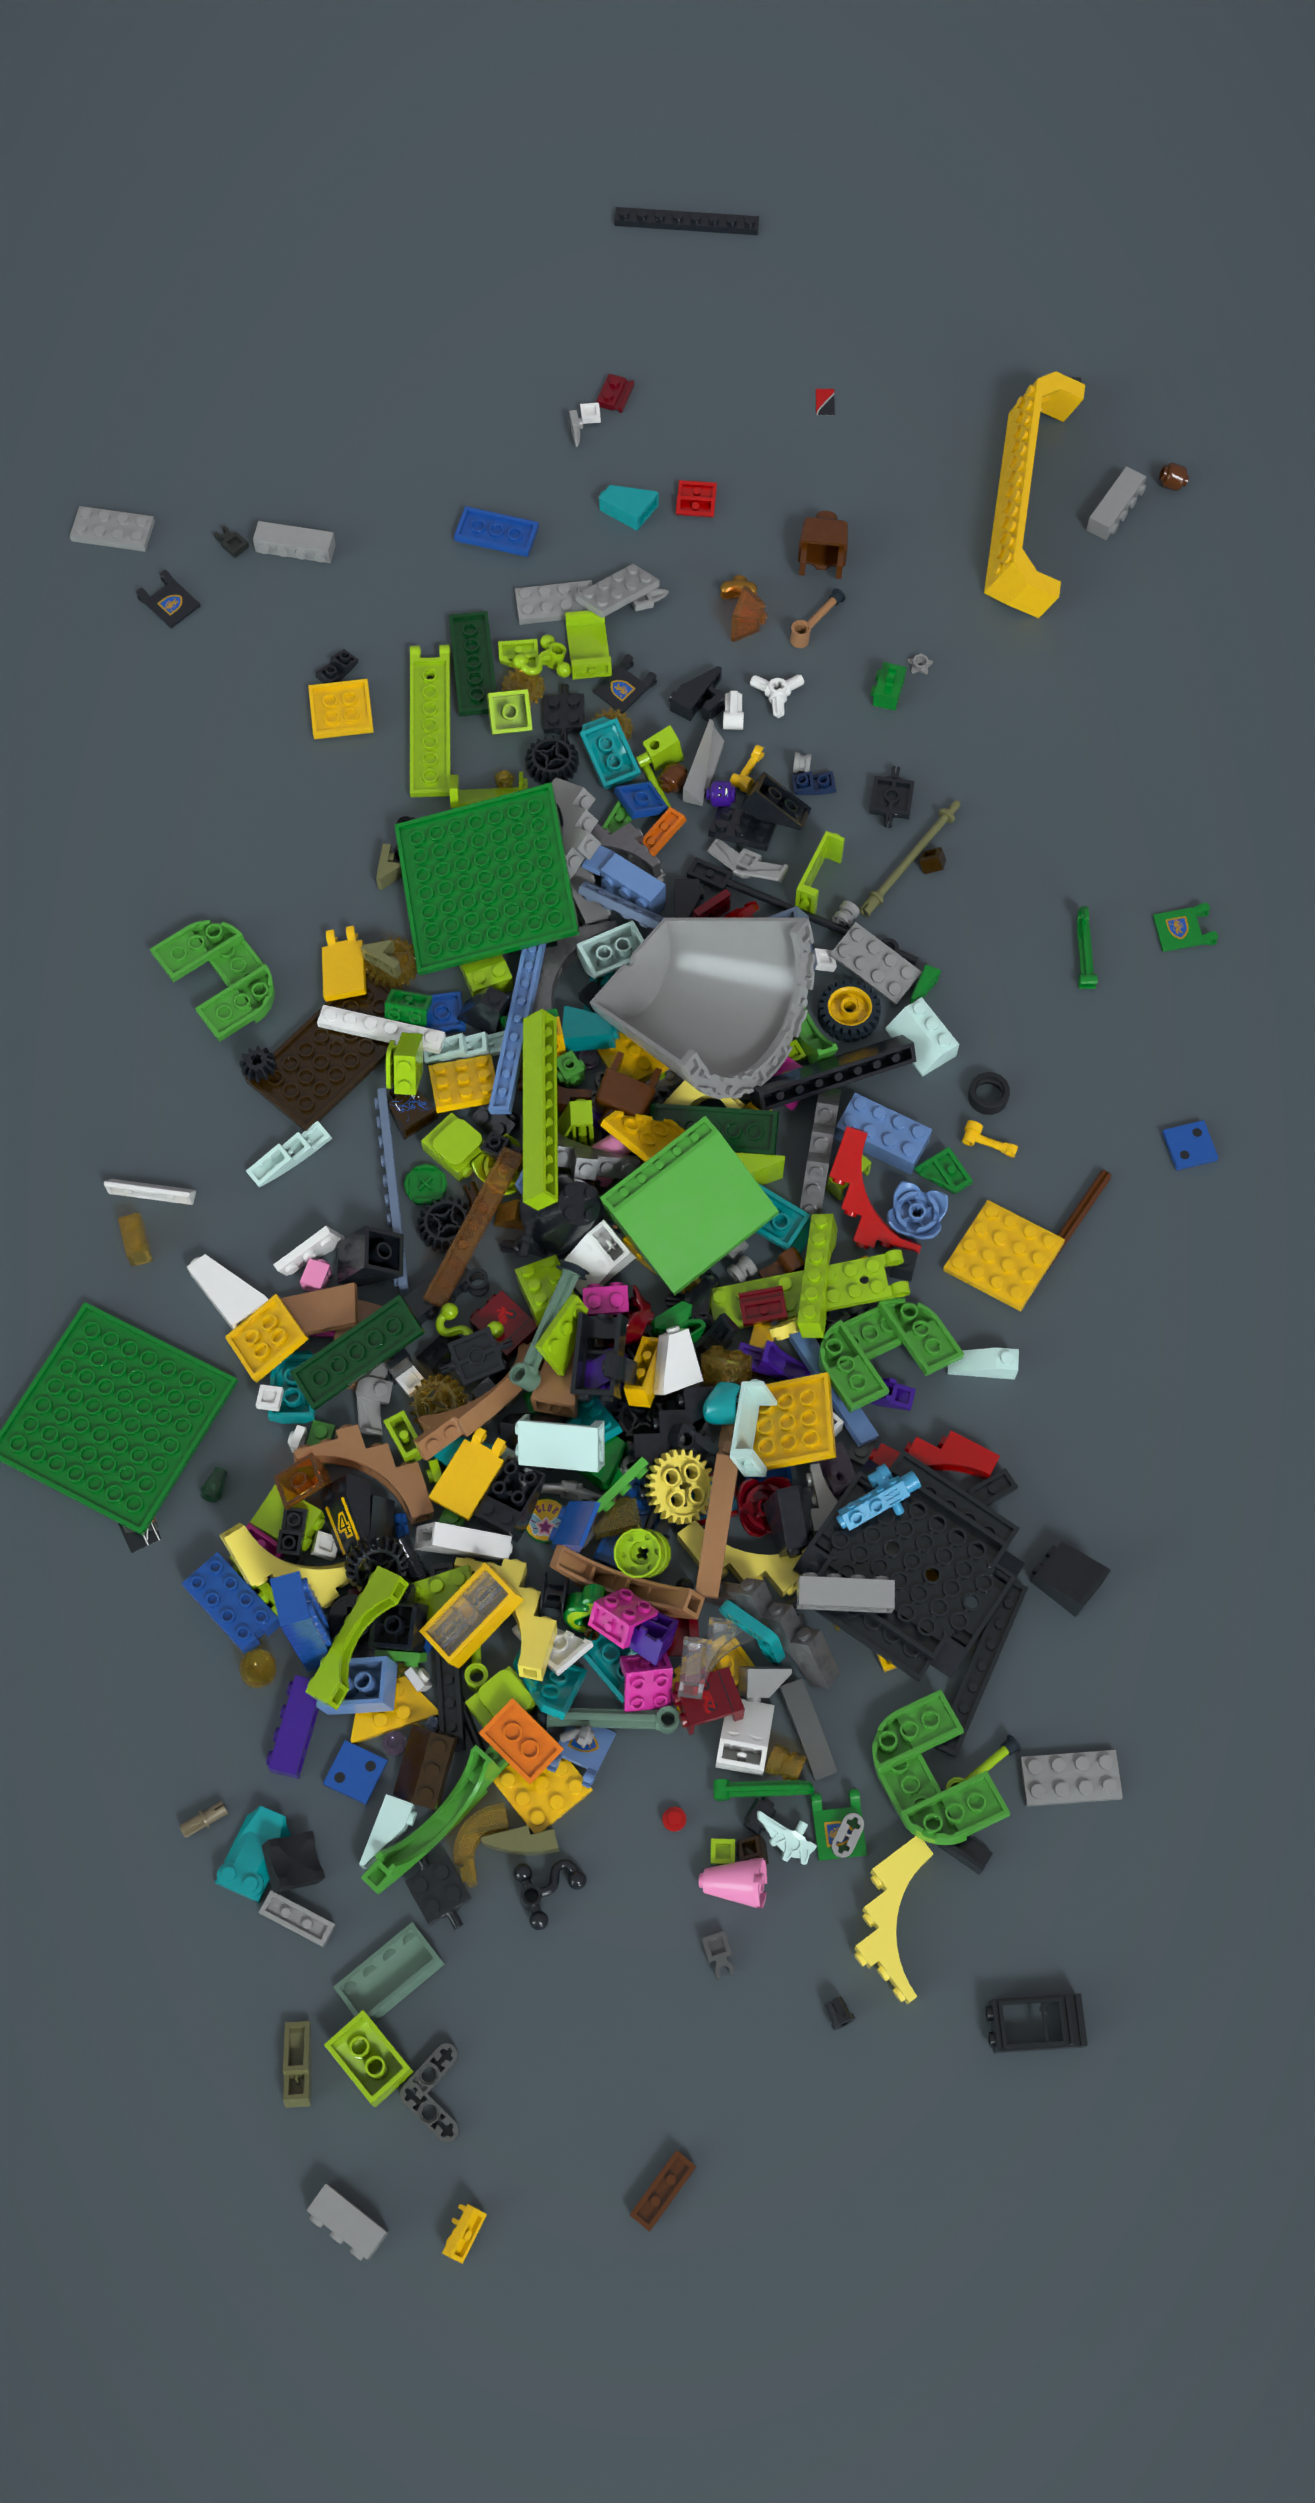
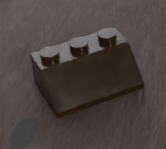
(425, 1766)

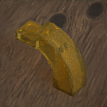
(480, 1824)

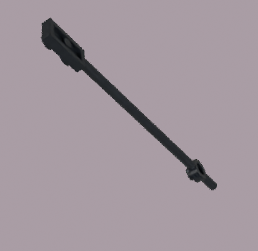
(721, 879)
(987, 1492)

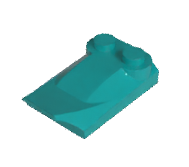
(609, 752)
(789, 1227)
(294, 1406)
(605, 1661)
(245, 1864)

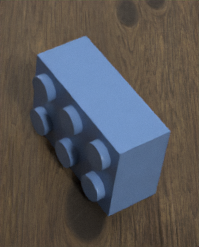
(633, 884)
(370, 1687)

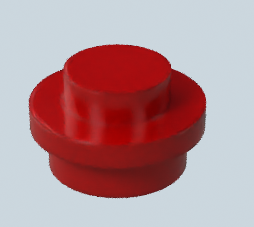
(674, 1819)

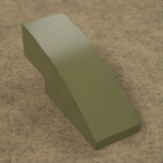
(520, 1842)
(297, 2064)

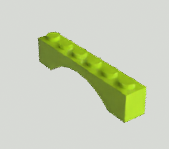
(813, 1294)
(331, 1679)

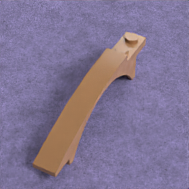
(447, 1426)
(717, 1518)

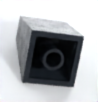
(370, 1256)
(1069, 1577)

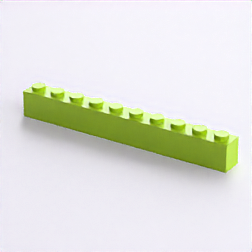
(540, 1110)

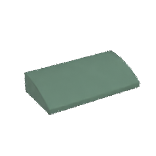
(389, 1974)

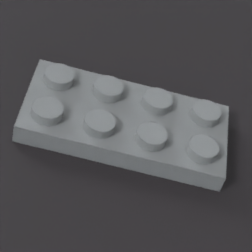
(112, 528)
(617, 590)
(548, 602)
(875, 963)
(1071, 1778)

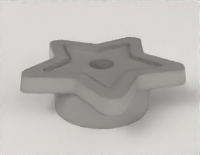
(920, 659)

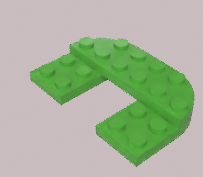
(246, 976)
(893, 1322)
(921, 1805)

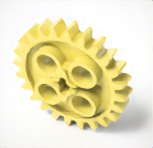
(663, 1491)

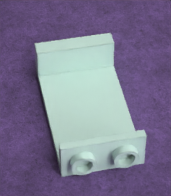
(751, 1397)
(560, 1445)

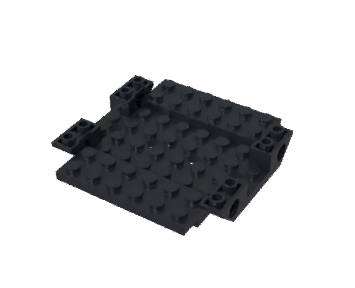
(938, 1532)

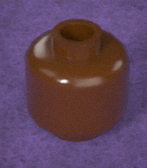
(1173, 476)
(673, 778)

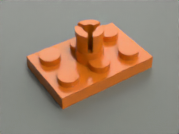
(521, 1740)

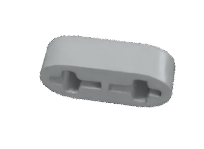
(842, 1832)

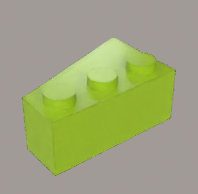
(577, 1122)

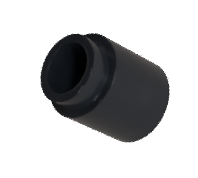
(752, 1823)

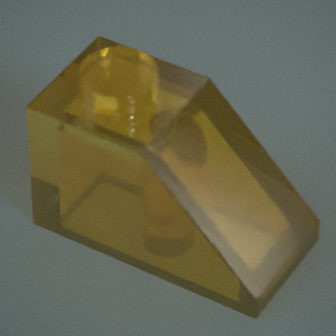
(619, 1519)

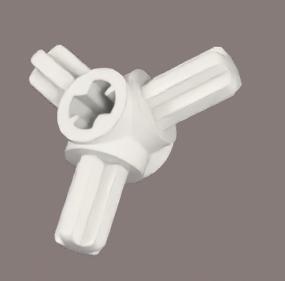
(777, 690)

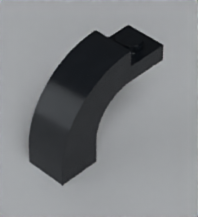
(718, 1335)

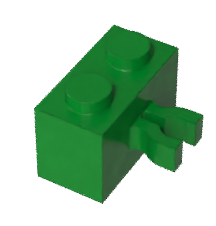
(889, 686)

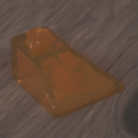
(748, 615)
(301, 1480)

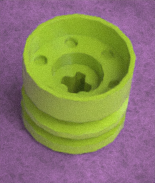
(629, 1553)

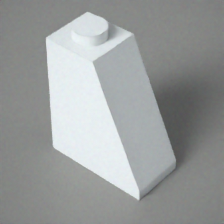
(675, 1362)

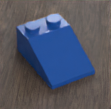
(574, 1524)

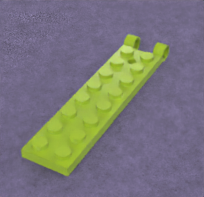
(430, 723)
(842, 1287)

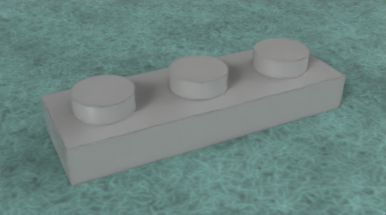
(297, 1918)

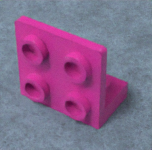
(619, 1614)
(646, 1684)

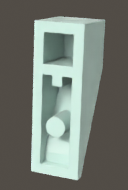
(987, 1363)
(388, 1828)

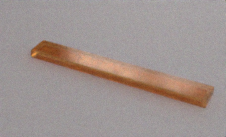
(473, 1227)

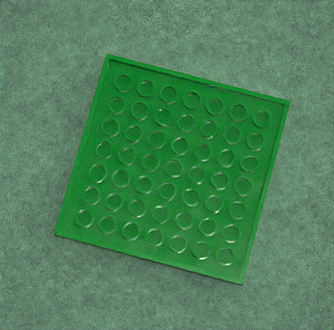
(486, 879)
(113, 1418)

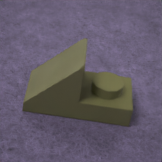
(388, 869)
(381, 956)

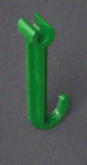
(1086, 978)
(725, 1789)

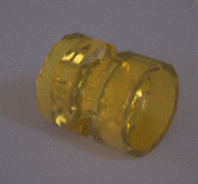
(785, 1763)

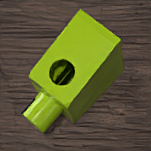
(661, 750)

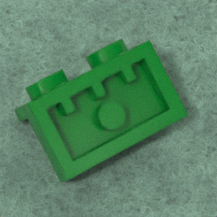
(408, 1007)

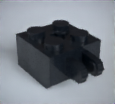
(410, 1618)

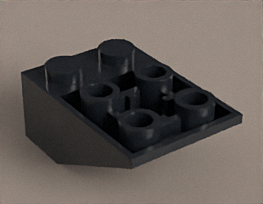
(510, 1499)

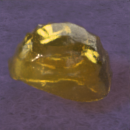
(257, 1668)

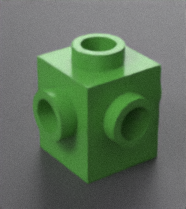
(570, 1070)

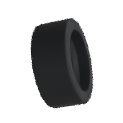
(995, 1080)

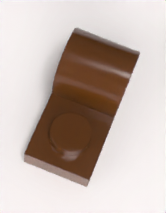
(787, 1262)

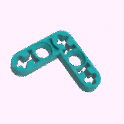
(766, 1638)

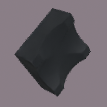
(292, 1862)

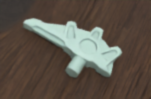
(790, 1842)

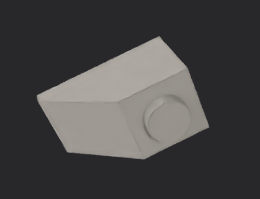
(761, 1681)

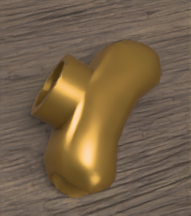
(733, 588)

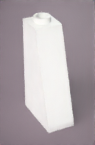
(225, 1290)
(462, 1541)

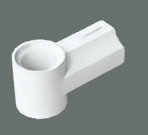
(733, 712)

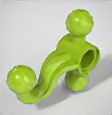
(552, 657)
(449, 1312)

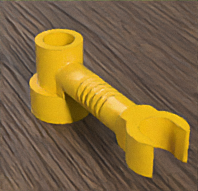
(742, 780)
(973, 1134)

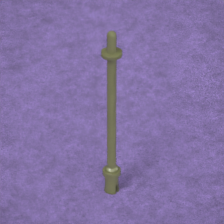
(876, 897)

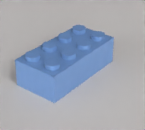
(890, 1135)

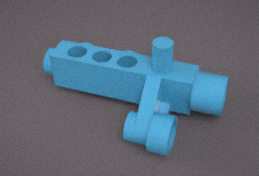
(887, 1494)

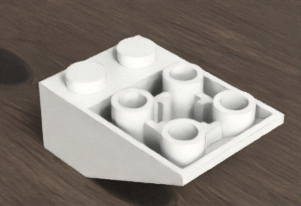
(600, 1254)
(746, 1741)

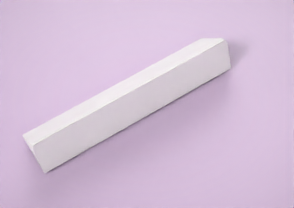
(150, 1191)

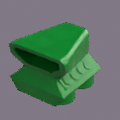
(680, 1316)
(610, 1472)

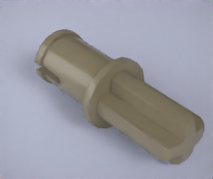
(203, 1819)

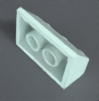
(609, 949)
(931, 1038)

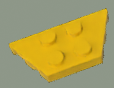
(408, 1709)

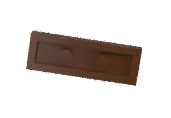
(662, 2190)

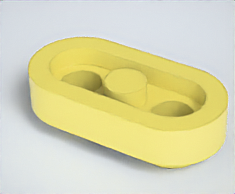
(784, 1328)

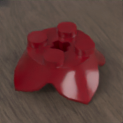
(639, 1317)
(750, 1497)

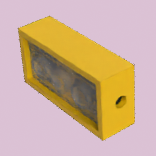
(471, 1615)

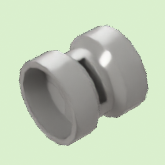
(846, 913)
(741, 1270)

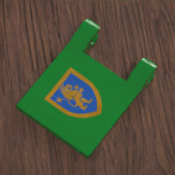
(1181, 928)
(827, 1824)

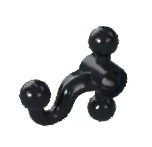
(523, 1874)

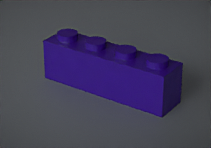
(295, 1730)

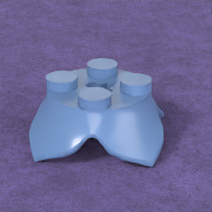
(910, 1199)

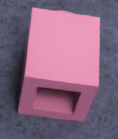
(316, 1275)

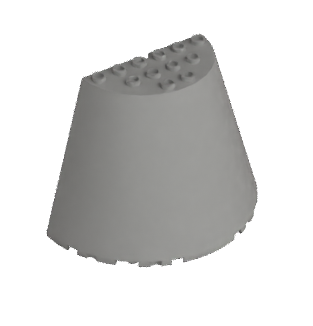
(715, 998)

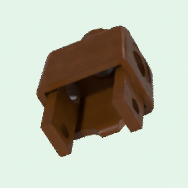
(823, 543)
(624, 1093)

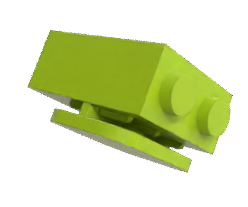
(405, 1063)
(454, 1146)
(270, 1517)
(497, 1693)

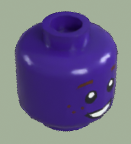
(721, 794)

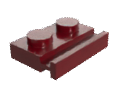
(615, 393)
(714, 907)
(763, 1306)

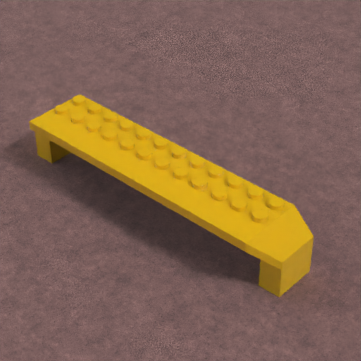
(1010, 572)

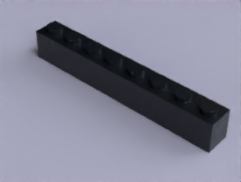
(834, 1072)

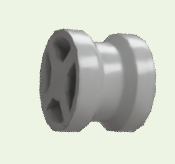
(801, 763)

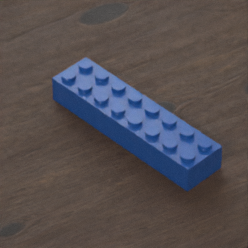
(302, 1618)

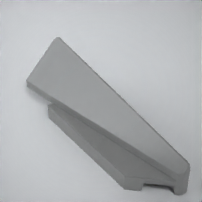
(703, 766)

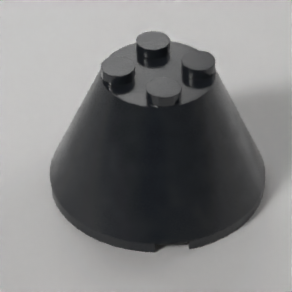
(568, 1220)

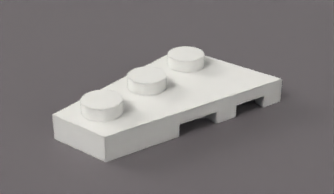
(313, 1248)
(565, 1650)

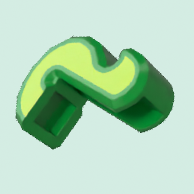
(579, 1606)

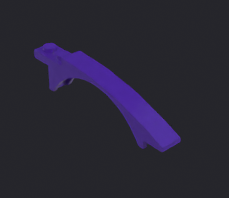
(775, 1363)

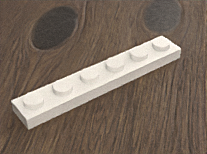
(377, 1028)

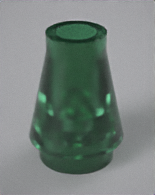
(213, 1487)

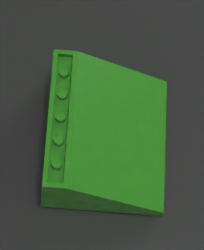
(688, 1205)

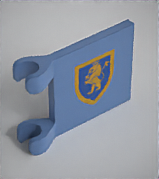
(588, 1757)

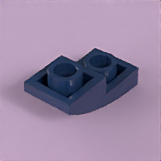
(811, 784)

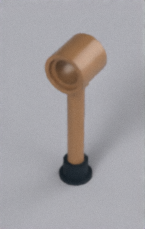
(801, 629)

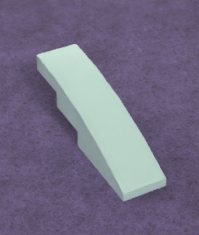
(464, 1047)
(286, 1156)

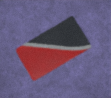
(825, 402)

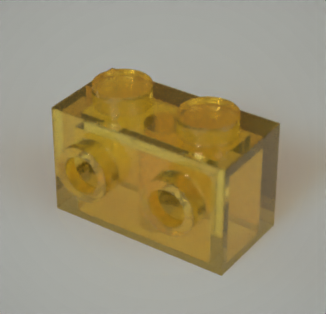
(726, 1365)

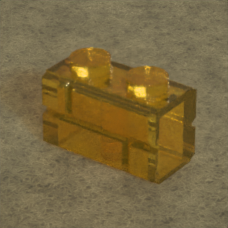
(135, 1239)

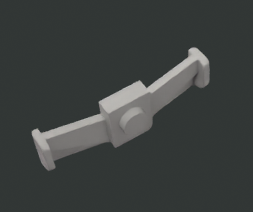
(746, 863)
(370, 1393)
(571, 1490)

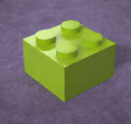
(509, 712)

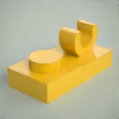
(464, 2234)

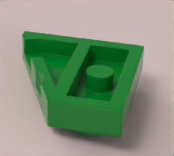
(945, 1171)

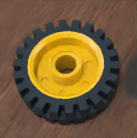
(845, 1024)

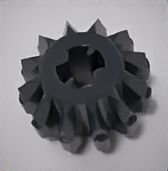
(258, 1064)

